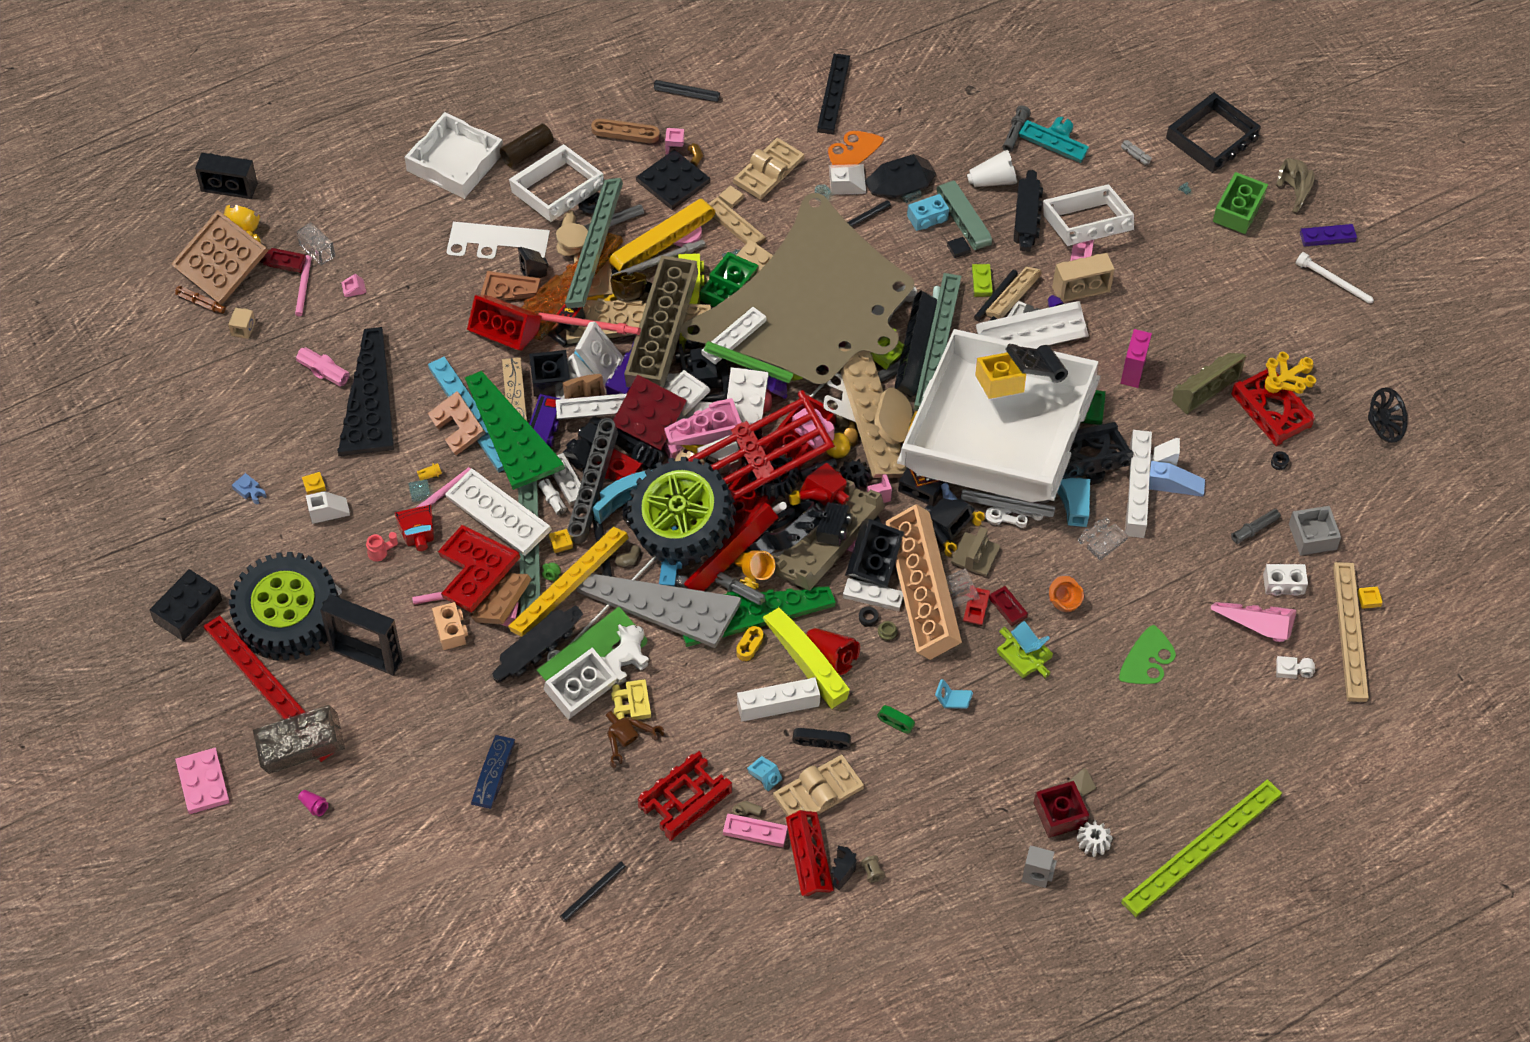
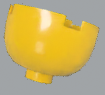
(242, 217)

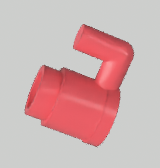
(378, 548)

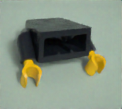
(950, 518)

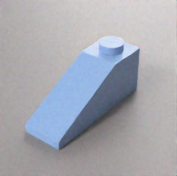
(1174, 479)

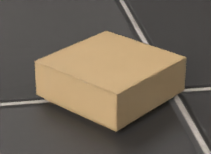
(731, 196)

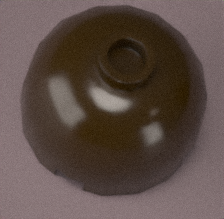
(628, 286)

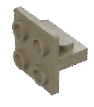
(976, 552)

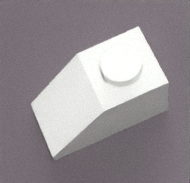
(1167, 452)

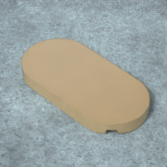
(893, 416)

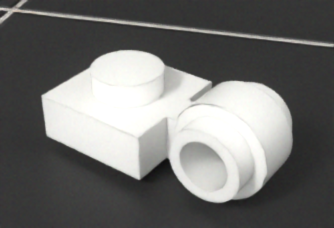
(1288, 668)

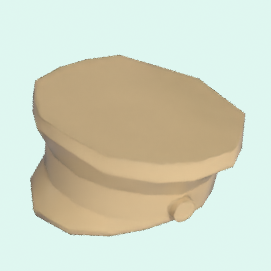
(571, 238)

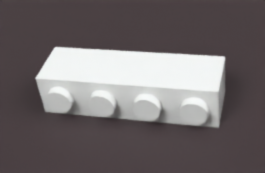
(778, 699)

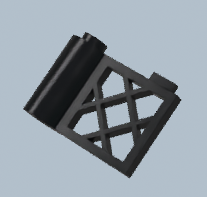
(1042, 363)

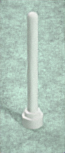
(1304, 261)

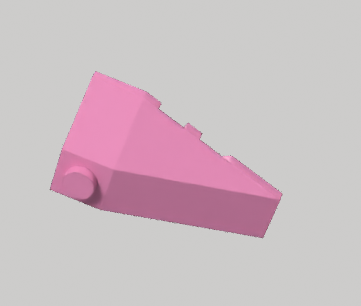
(705, 425)
(1271, 622)

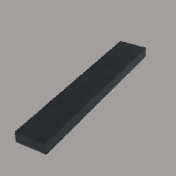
(833, 94)

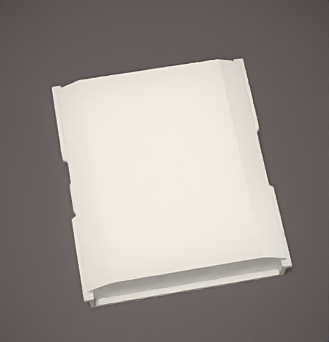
(1001, 443)

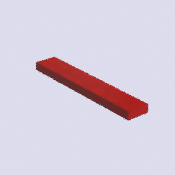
(732, 549)

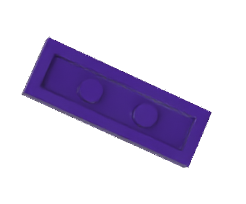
(1328, 235)

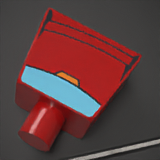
(416, 526)

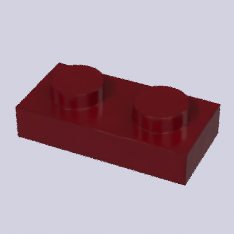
(1008, 605)

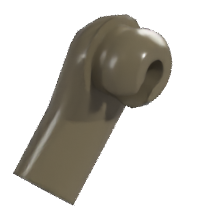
(630, 558)
(747, 807)

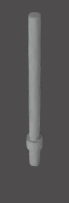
(686, 249)

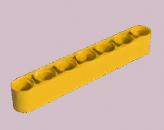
(662, 235)

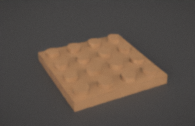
(219, 257)

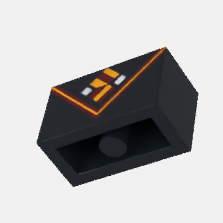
(919, 487)

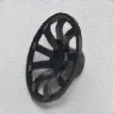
(1382, 415)

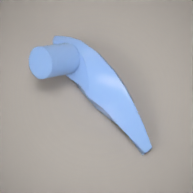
(947, 494)

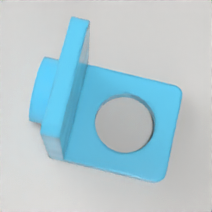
(1027, 638)
(953, 698)

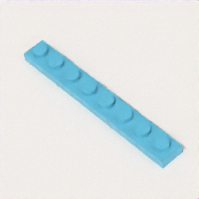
(450, 384)

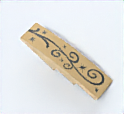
(514, 384)

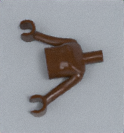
(625, 734)

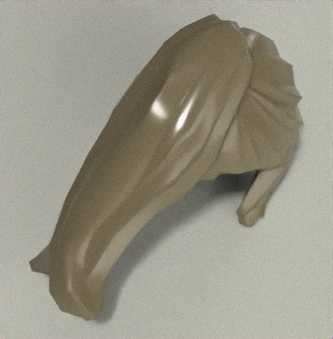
(1299, 177)

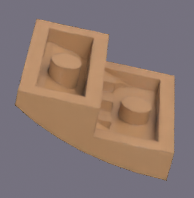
(584, 386)

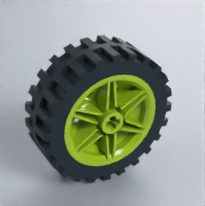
(682, 510)

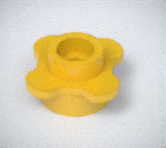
(749, 582)

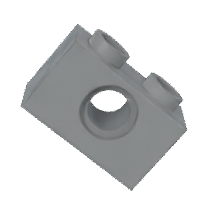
(1039, 867)

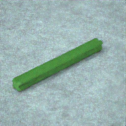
(748, 361)

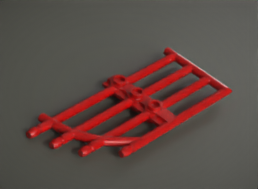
(753, 450)

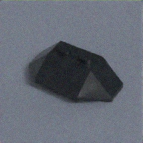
(901, 177)

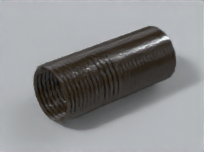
(526, 144)

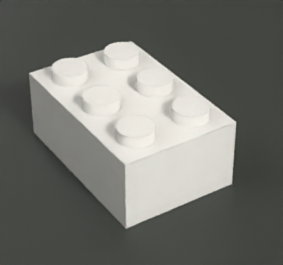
(580, 683)

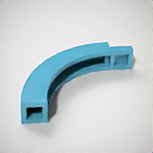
(616, 495)

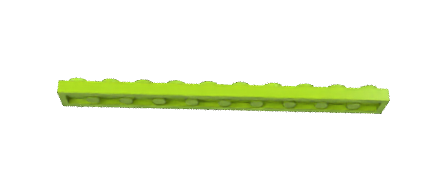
(1201, 848)

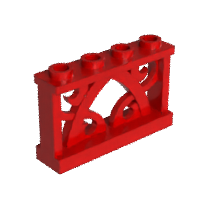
(1291, 406)

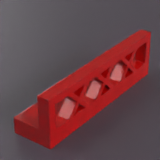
(805, 853)

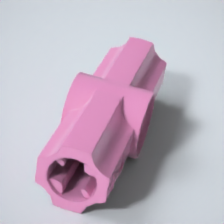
(322, 366)

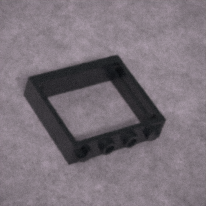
(1227, 111)
(384, 659)

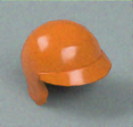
(1066, 594)

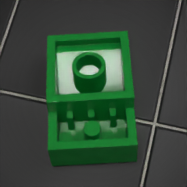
(727, 279)

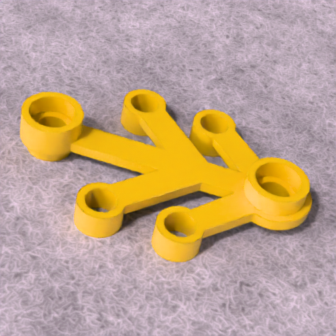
(1275, 384)

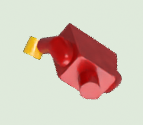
(822, 485)

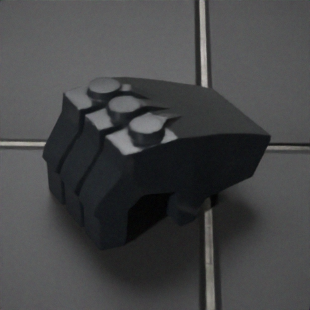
(845, 866)

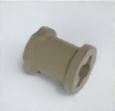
(872, 869)

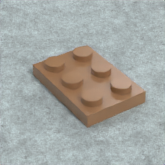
(502, 599)

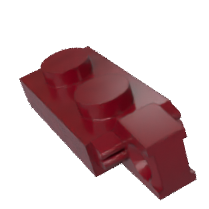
(284, 260)

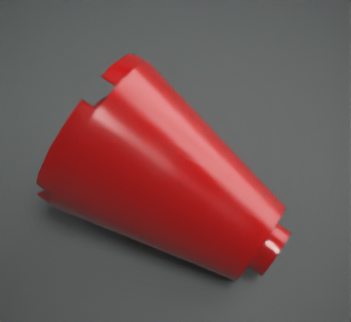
(836, 648)

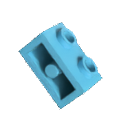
(928, 212)

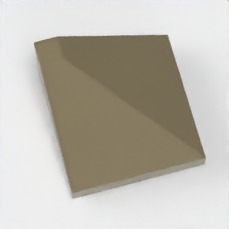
(1084, 782)

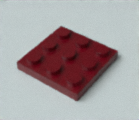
(648, 411)

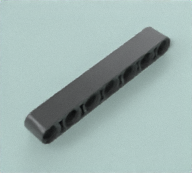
(592, 472)

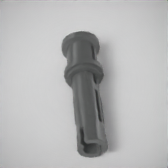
(1017, 123)

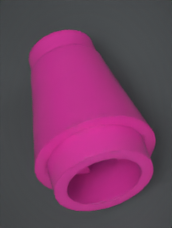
(313, 802)

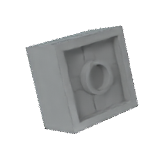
(1314, 530)

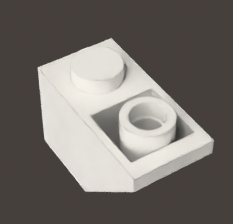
(326, 506)

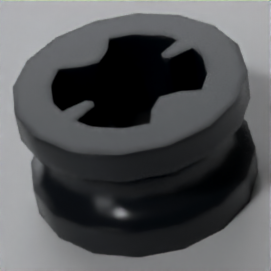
(1279, 455)

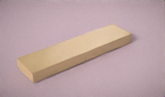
(735, 223)
(1013, 292)

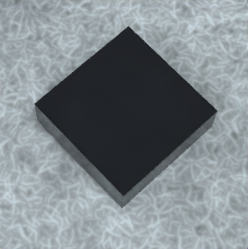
(958, 247)

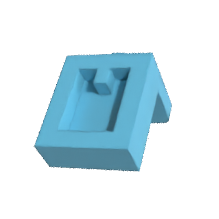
(766, 772)

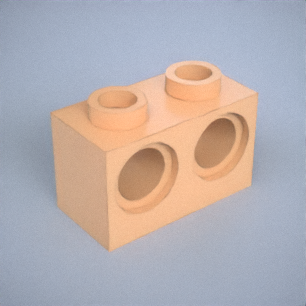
(451, 625)

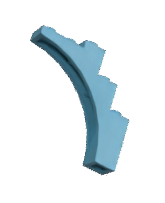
(1076, 500)

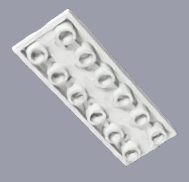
(1039, 327)

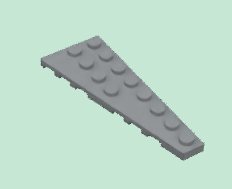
(685, 611)

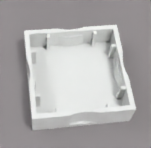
(454, 155)

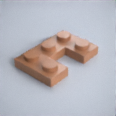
(469, 427)

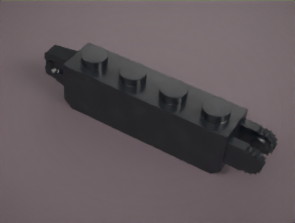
(1027, 211)
(536, 642)

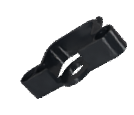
(806, 518)

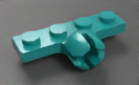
(1055, 138)

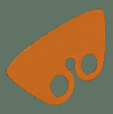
(861, 149)

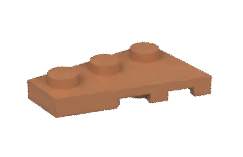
(509, 286)

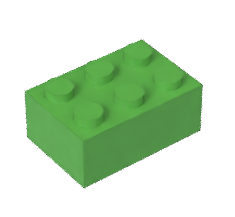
(1240, 203)

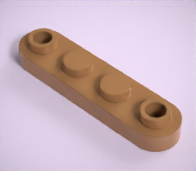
(625, 130)

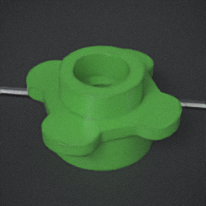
(551, 571)

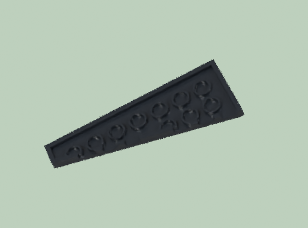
(368, 412)

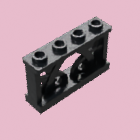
(1108, 458)

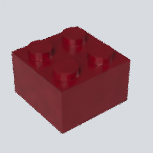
(1061, 809)

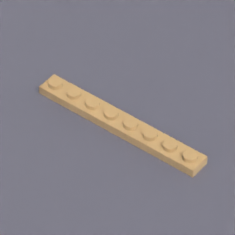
(1350, 632)

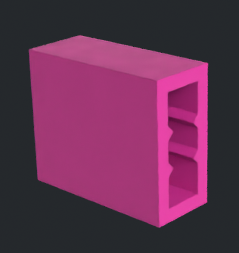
(1136, 358)

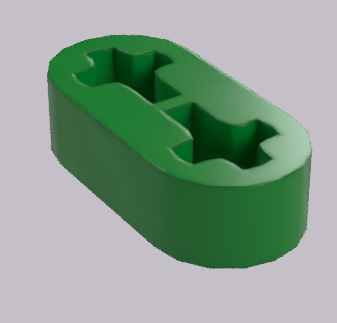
(896, 719)

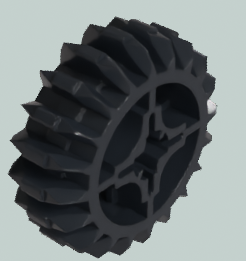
(775, 486)

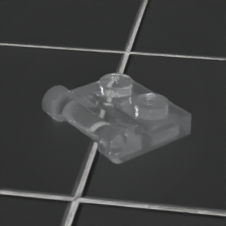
(959, 583)

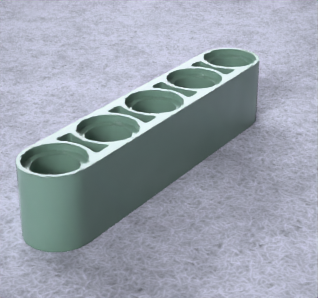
(965, 215)

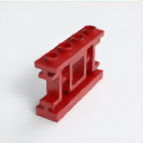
(692, 808)

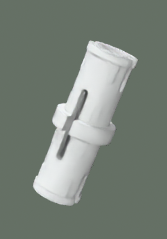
(552, 497)

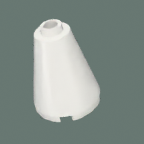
(993, 171)

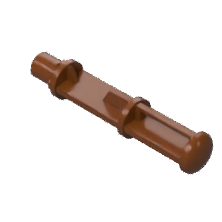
(199, 299)

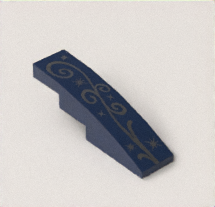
(493, 771)

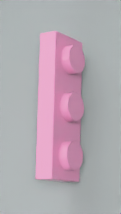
(755, 830)

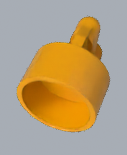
(756, 564)

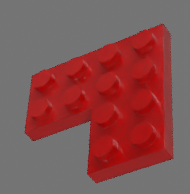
(482, 563)

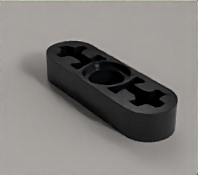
(821, 738)

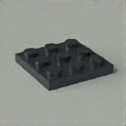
(673, 179)

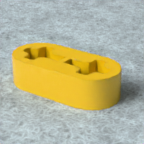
(746, 641)

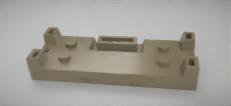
(810, 559)

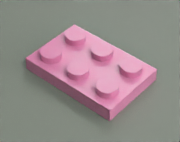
(202, 780)

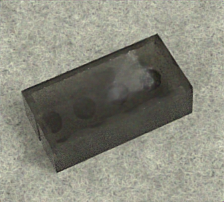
(298, 739)

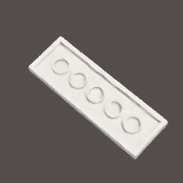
(498, 512)

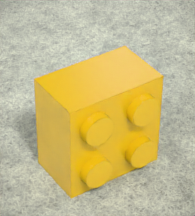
(999, 375)

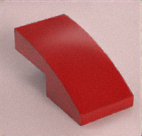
(976, 609)

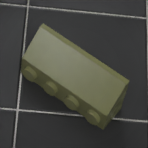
(1208, 381)

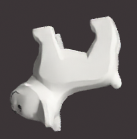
(627, 652)

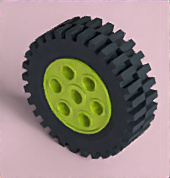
(277, 634)

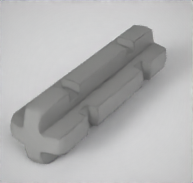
(1136, 152)

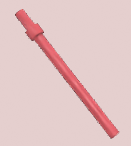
(620, 328)

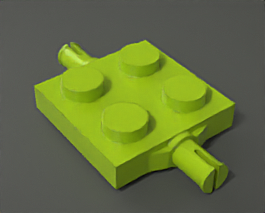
(1023, 662)

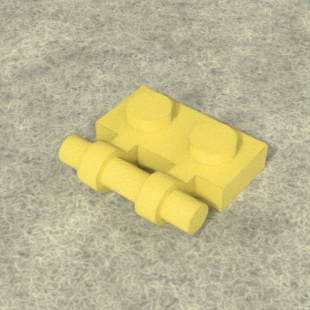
(637, 698)

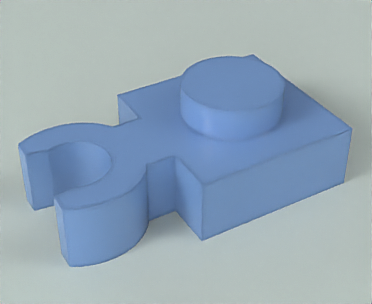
(248, 487)

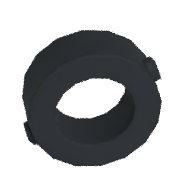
(865, 622)

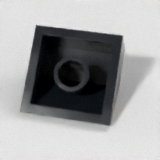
(548, 371)

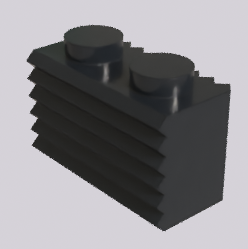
(834, 526)

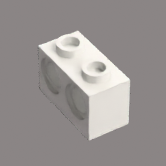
(1285, 575)

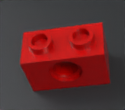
(625, 463)

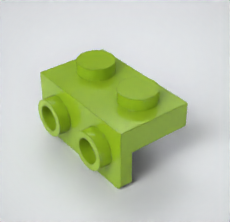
(889, 358)

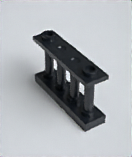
(721, 368)

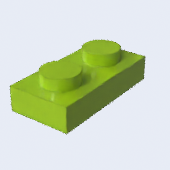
(982, 280)

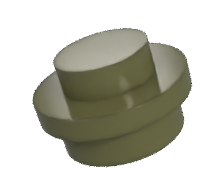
(887, 630)

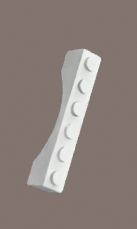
(1138, 484)

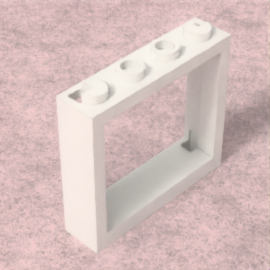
(546, 166)
(1084, 200)

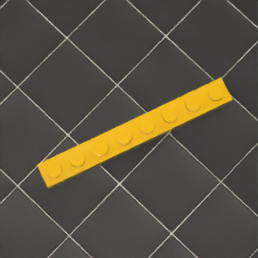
(568, 581)

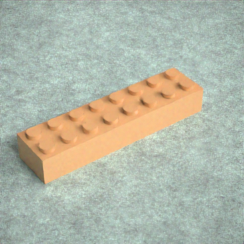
(924, 584)

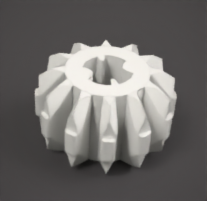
(1097, 832)

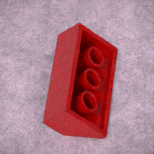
(503, 321)

